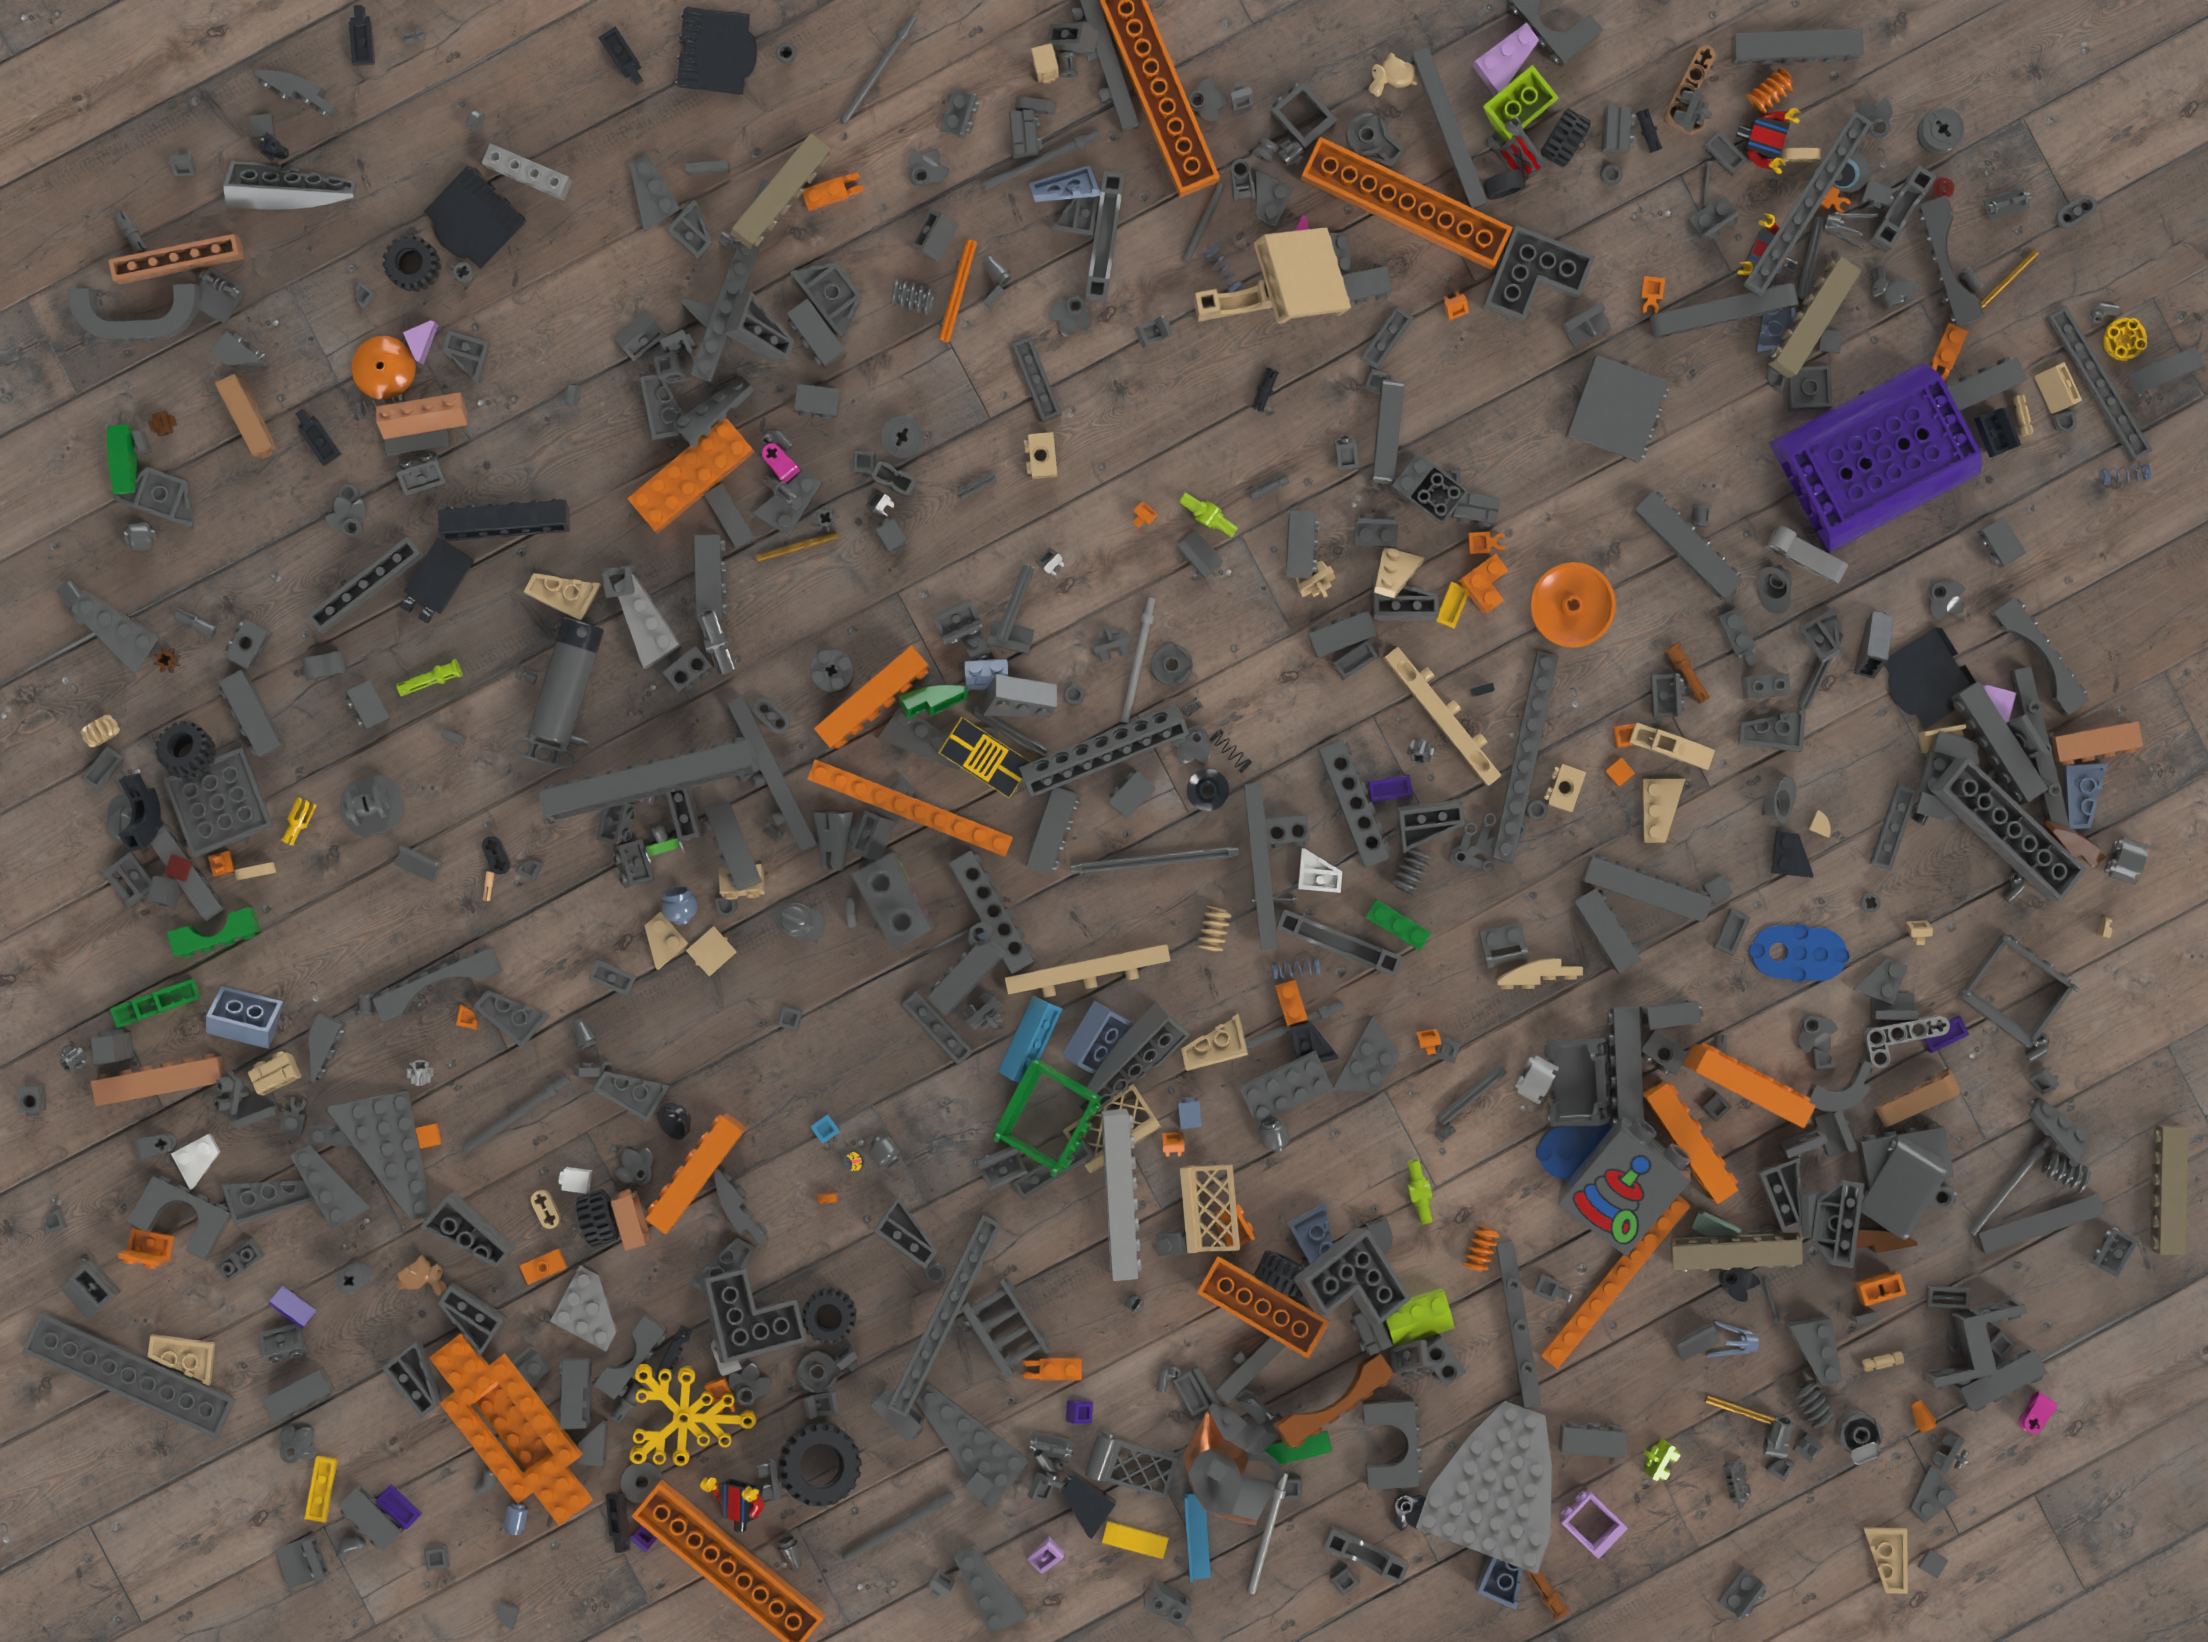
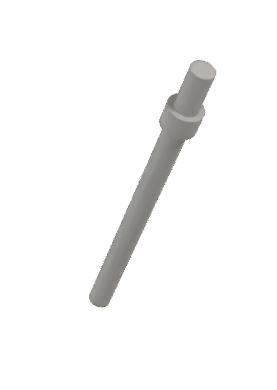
(1146, 619)
(1278, 1494)

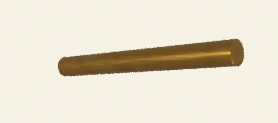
(2009, 278)
(797, 547)
(1739, 1410)

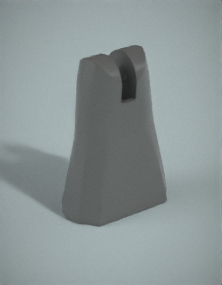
(833, 835)

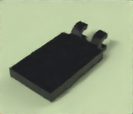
(436, 580)

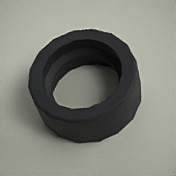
(1504, 184)

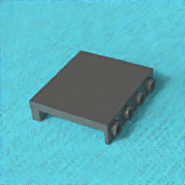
(1617, 408)

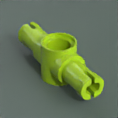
(1208, 514)
(1419, 1191)

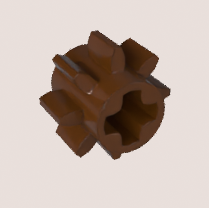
(162, 423)
(163, 656)

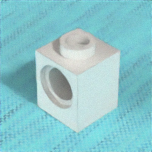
(575, 1180)

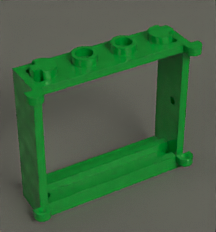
(1018, 1102)

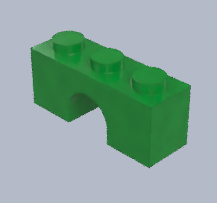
(1397, 924)

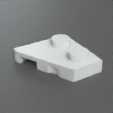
(1318, 874)
(196, 1159)

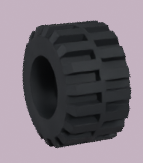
(1565, 137)
(399, 250)
(175, 739)
(597, 1218)
(1279, 1272)
(824, 1333)

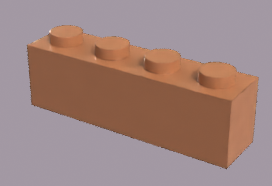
(421, 415)
(2096, 742)

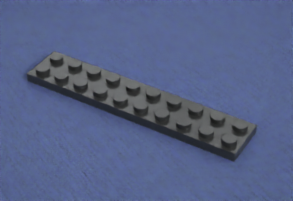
(129, 1375)

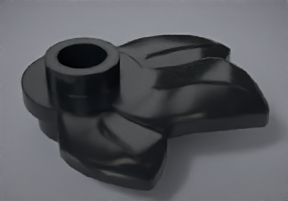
(1741, 1281)
(1409, 1514)

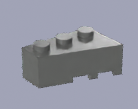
(1427, 821)

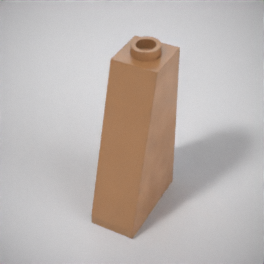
(246, 415)

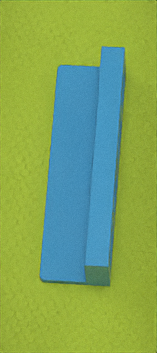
(1030, 1038)
(1196, 1538)

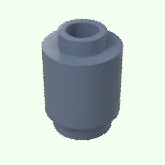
(515, 1518)

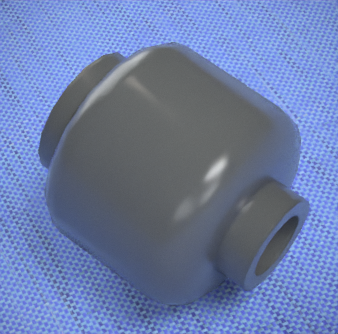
(139, 536)
(1274, 1135)
(884, 1151)

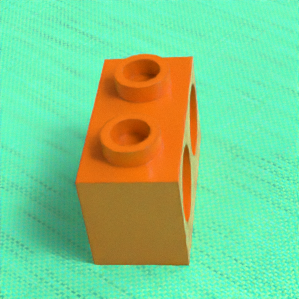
(1880, 1288)

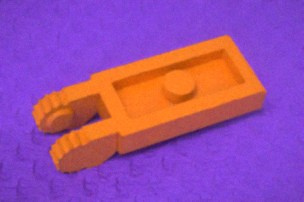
(830, 191)
(1948, 349)
(1054, 1368)

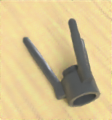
(1835, 224)

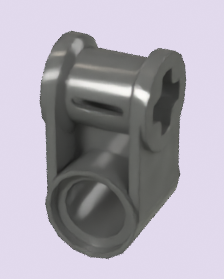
(1242, 182)
(152, 1146)

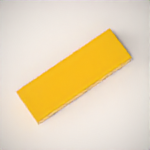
(321, 1489)
(1135, 1539)

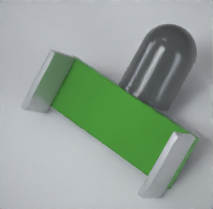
(663, 844)

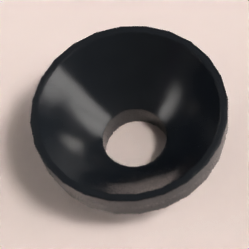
(674, 1120)

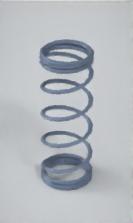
(1237, 285)
(2146, 477)
(1317, 968)

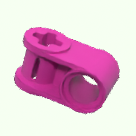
(782, 464)
(2039, 1411)

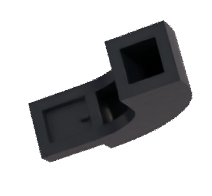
(145, 813)

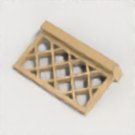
(1139, 1133)
(1192, 1210)

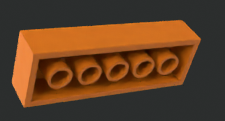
(691, 475)
(873, 696)
(1749, 1083)
(1685, 1132)
(697, 1171)
(1263, 1307)

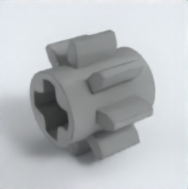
(419, 1072)

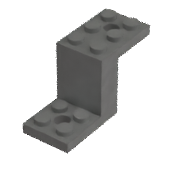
(1974, 1344)

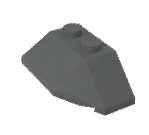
(1838, 1223)

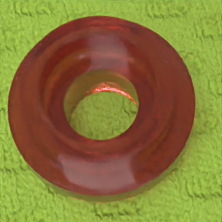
(1937, 187)

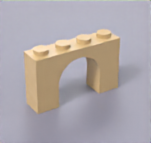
(1214, 305)

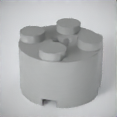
(1536, 1079)

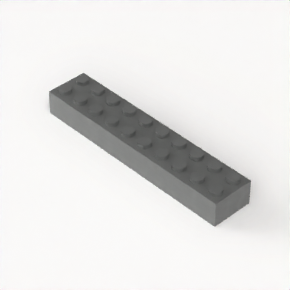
(649, 780)

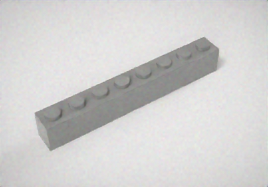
(1119, 1194)

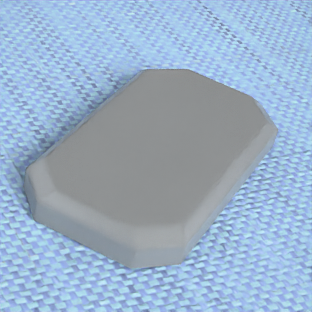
(1865, 1453)

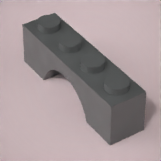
(1901, 208)
(646, 1334)
(1354, 1548)

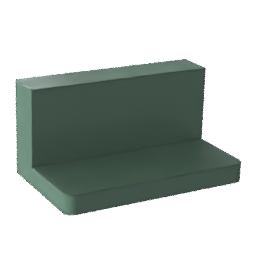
(1712, 1225)

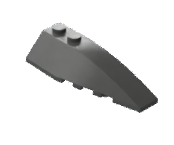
(273, 188)
(1140, 1049)

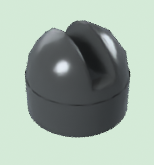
(1131, 1300)

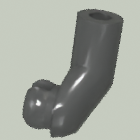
(2102, 310)
(776, 437)
(2016, 887)
(2038, 1051)
(1048, 1464)
(348, 1544)

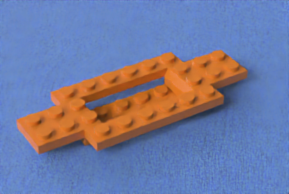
(520, 1422)

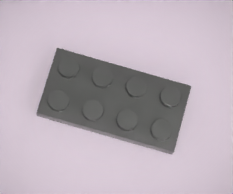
(1286, 1087)

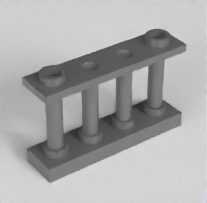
(984, 1328)

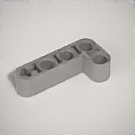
(1787, 545)
(1905, 1036)

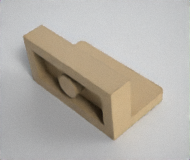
(2058, 388)
(1928, 738)

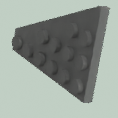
(387, 1141)

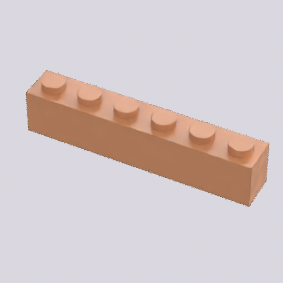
(176, 259)
(158, 1080)

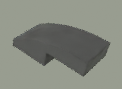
(240, 1259)

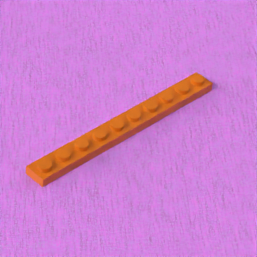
(910, 807)
(1611, 1286)

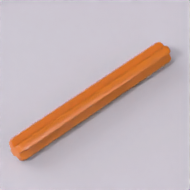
(957, 290)

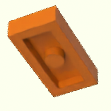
(1291, 1003)

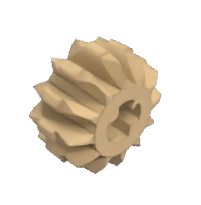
(99, 731)

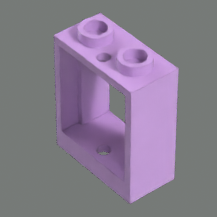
(1609, 1536)

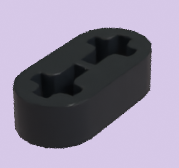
(501, 853)

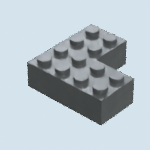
(1531, 262)
(1356, 1270)
(742, 1329)

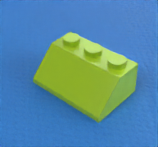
(1522, 99)
(1420, 1318)

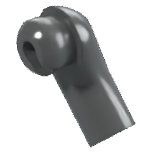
(1165, 1375)
(488, 1482)

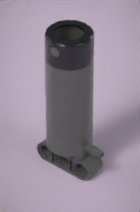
(563, 693)

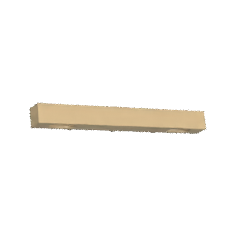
(1443, 715)
(1087, 970)

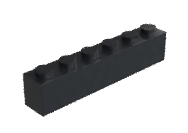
(503, 520)

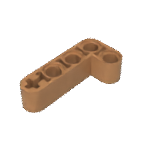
(1689, 84)
(1939, 1089)

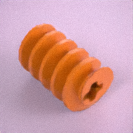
(1770, 90)
(1481, 1248)

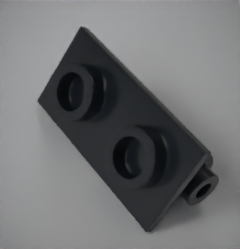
(272, 148)

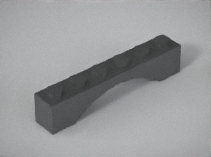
(1938, 218)
(1105, 237)
(2065, 691)
(1338, 942)
(397, 1002)

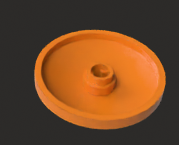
(1572, 605)

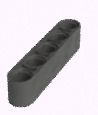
(1388, 432)
(197, 886)

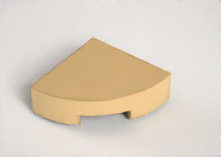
(1820, 824)
(2104, 929)

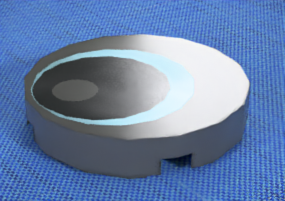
(1853, 174)

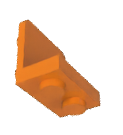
(147, 1248)

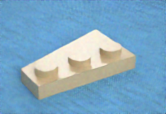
(187, 1355)

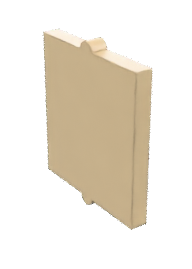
(711, 951)

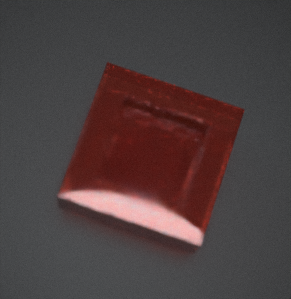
(178, 867)

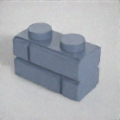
(981, 672)

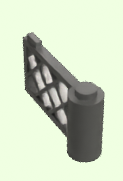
(1104, 1457)

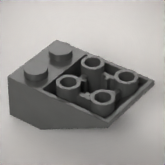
(1429, 489)

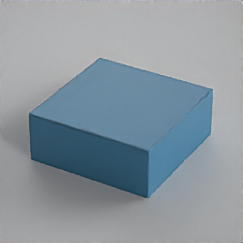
(825, 1128)

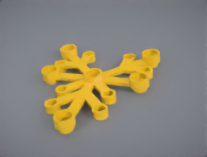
(709, 1418)

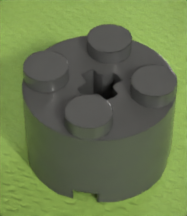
(826, 660)
(2127, 860)
(1848, 1426)

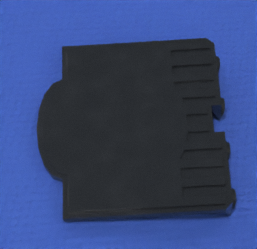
(716, 51)
(472, 219)
(1927, 677)

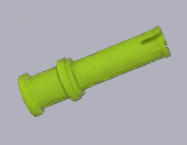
(437, 675)

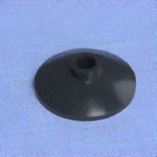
(1219, 788)

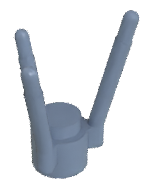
(1746, 1342)

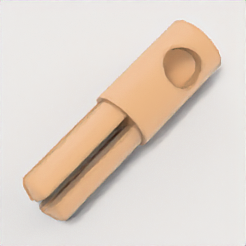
(489, 878)

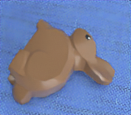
(421, 1273)

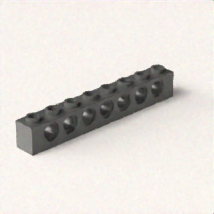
(1104, 750)

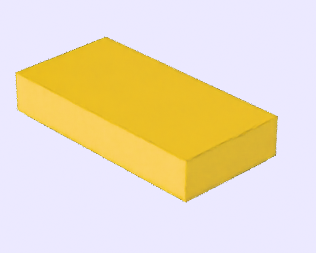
(1452, 605)

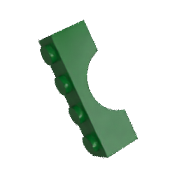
(239, 924)

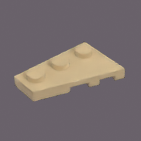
(1395, 570)
(564, 595)
(1658, 807)
(1218, 1046)
(1890, 1556)

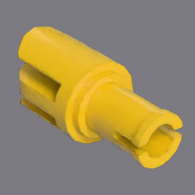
(298, 819)

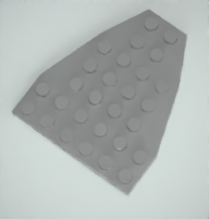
(1497, 1490)

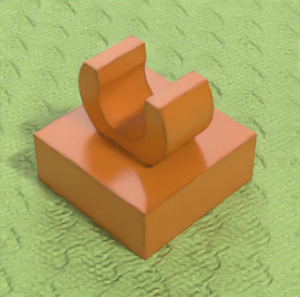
(1456, 306)
(1145, 514)
(221, 863)
(1429, 1039)
(1173, 1143)

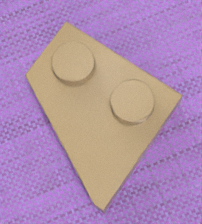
(664, 940)

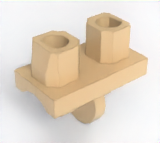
(1318, 582)

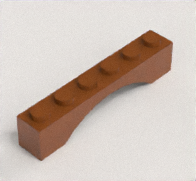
(1369, 1375)

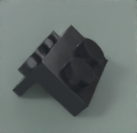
(1997, 432)

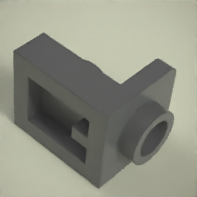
(1346, 452)

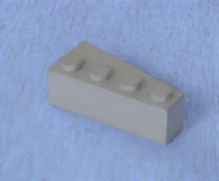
(647, 626)

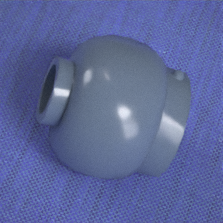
(679, 905)

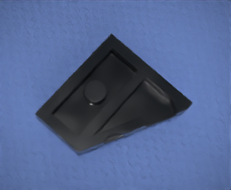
(1790, 856)

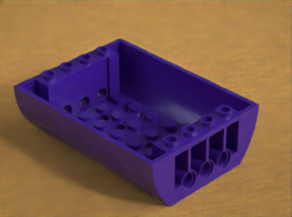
(1871, 430)

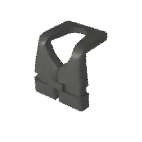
(629, 587)

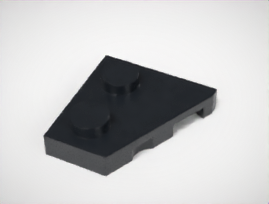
(1308, 1039)

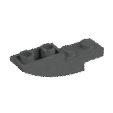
(292, 86)
(731, 1200)

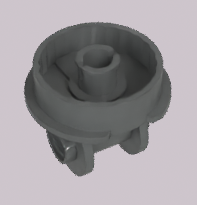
(372, 806)

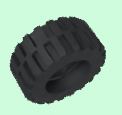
(847, 1473)

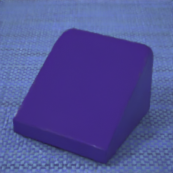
(1079, 1411)
(643, 1538)

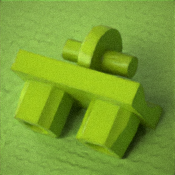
(1658, 1459)

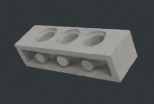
(527, 172)

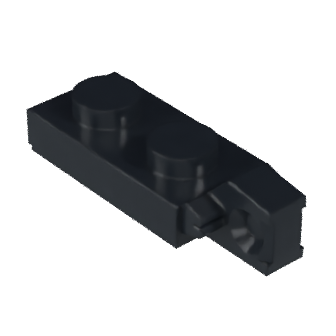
(361, 38)
(621, 54)
(317, 438)
(674, 1350)
(618, 1521)

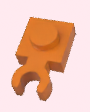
(1833, 200)
(1652, 290)
(1481, 542)
(718, 1388)

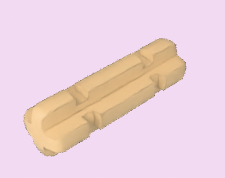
(2022, 415)
(1882, 1361)

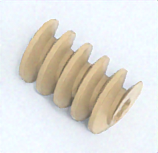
(1214, 929)

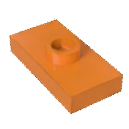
(543, 1266)

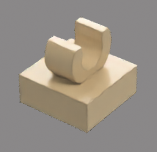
(1919, 931)

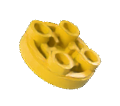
(2124, 339)

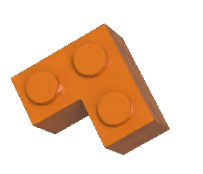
(1479, 583)

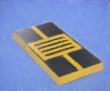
(984, 757)

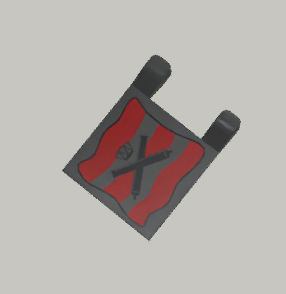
(1519, 151)

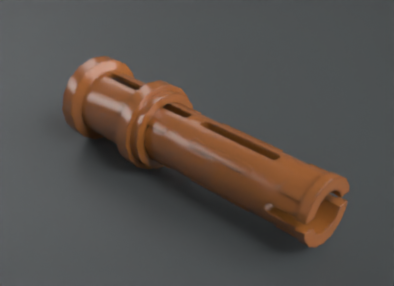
(1682, 664)
(1550, 1596)

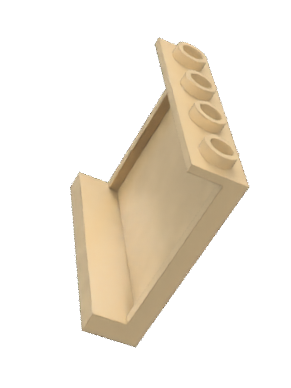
(1302, 274)

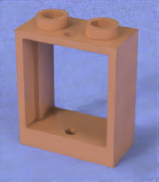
(630, 1219)

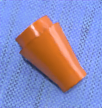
(1923, 1418)

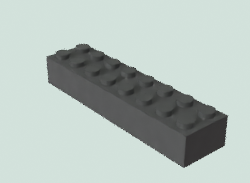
(2008, 829)

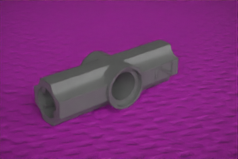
(716, 641)

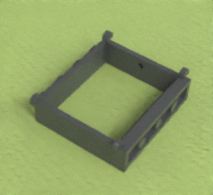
(1999, 1019)

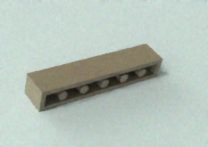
(781, 191)
(1814, 317)
(2170, 1190)
(1736, 1251)

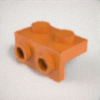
(1245, 1229)

